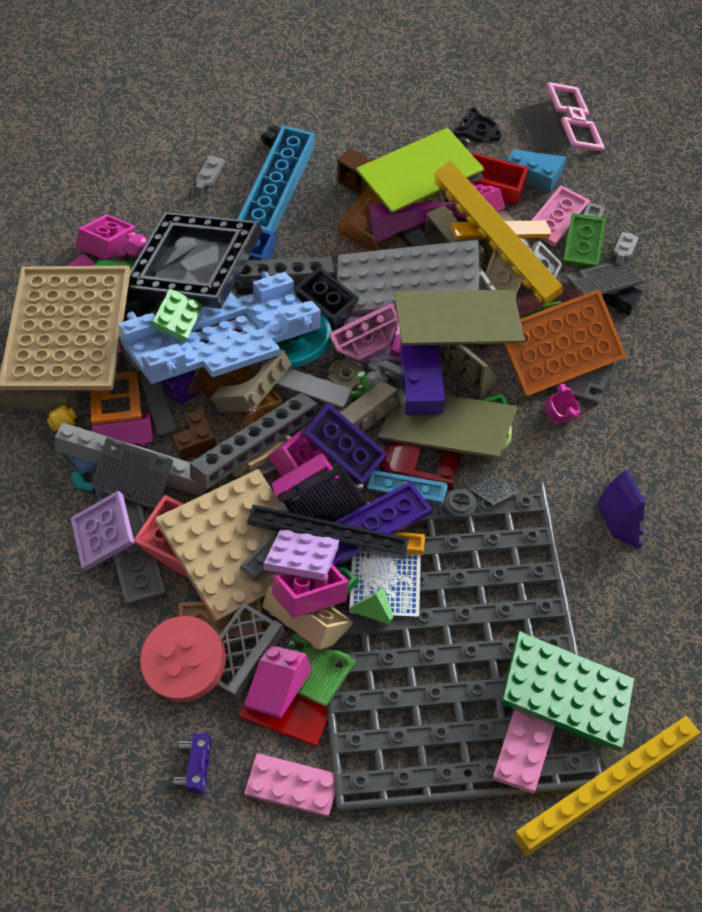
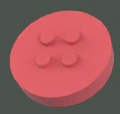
(183, 659)

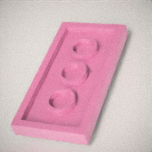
(558, 213)
(523, 752)
(291, 785)

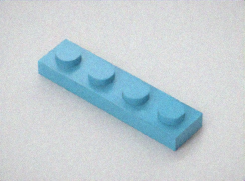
(387, 482)

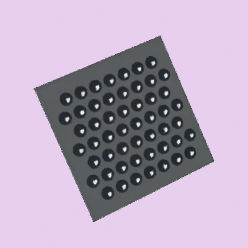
(491, 490)

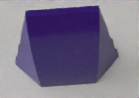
(623, 509)

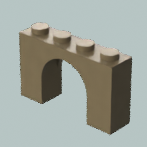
(249, 394)

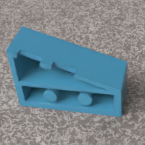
(543, 168)

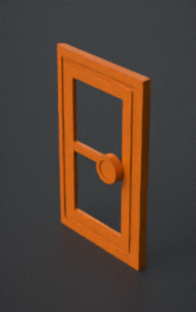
(135, 404)

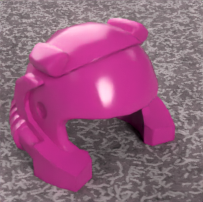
(133, 245)
(562, 402)

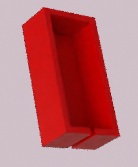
(502, 175)

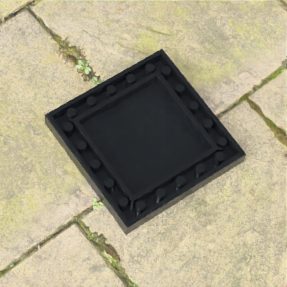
(194, 257)

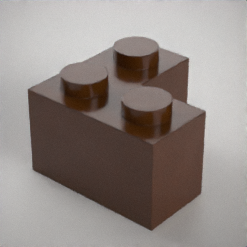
(197, 438)

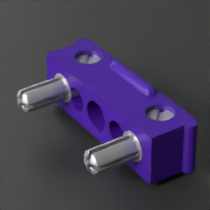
(198, 763)

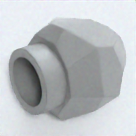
(376, 377)

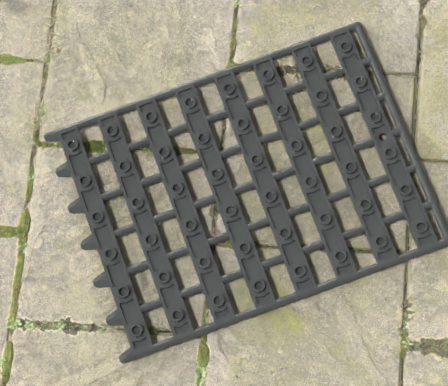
(451, 655)

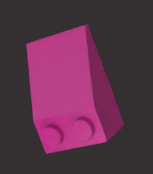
(103, 236)
(293, 454)
(277, 680)

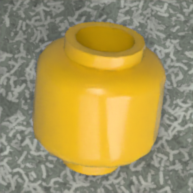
(60, 415)

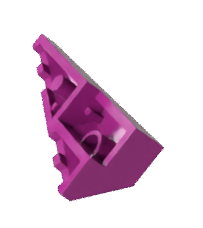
(387, 224)

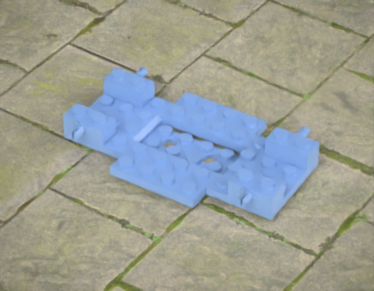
(264, 317)

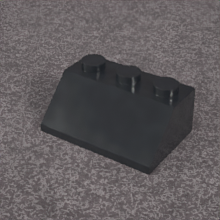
(328, 295)

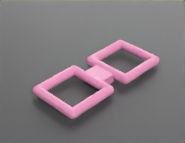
(575, 117)

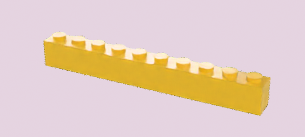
(498, 233)
(605, 786)

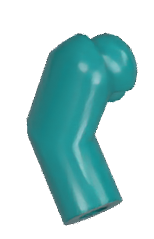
(79, 481)

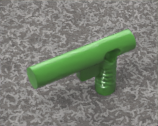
(363, 388)

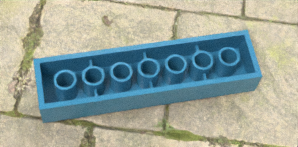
(278, 178)

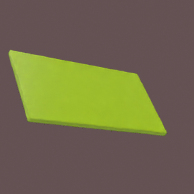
(409, 171)

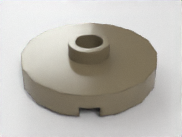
(345, 367)

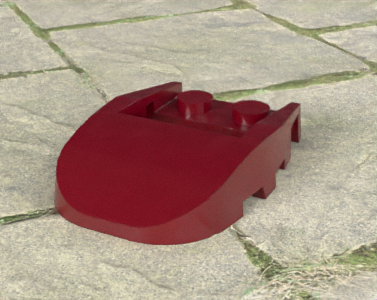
(403, 458)

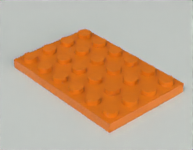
(565, 343)

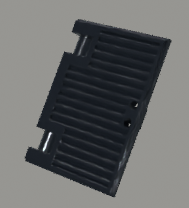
(324, 497)

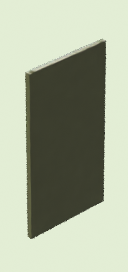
(458, 317)
(463, 427)

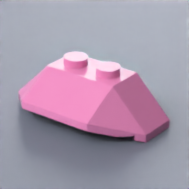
(366, 333)

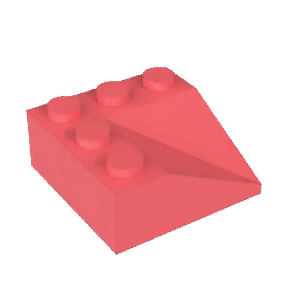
(153, 541)

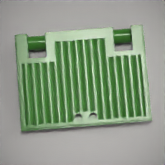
(325, 676)

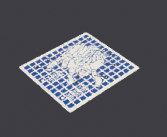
(396, 575)

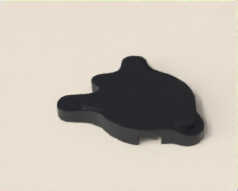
(478, 127)

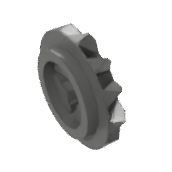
(454, 497)

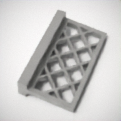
(248, 668)

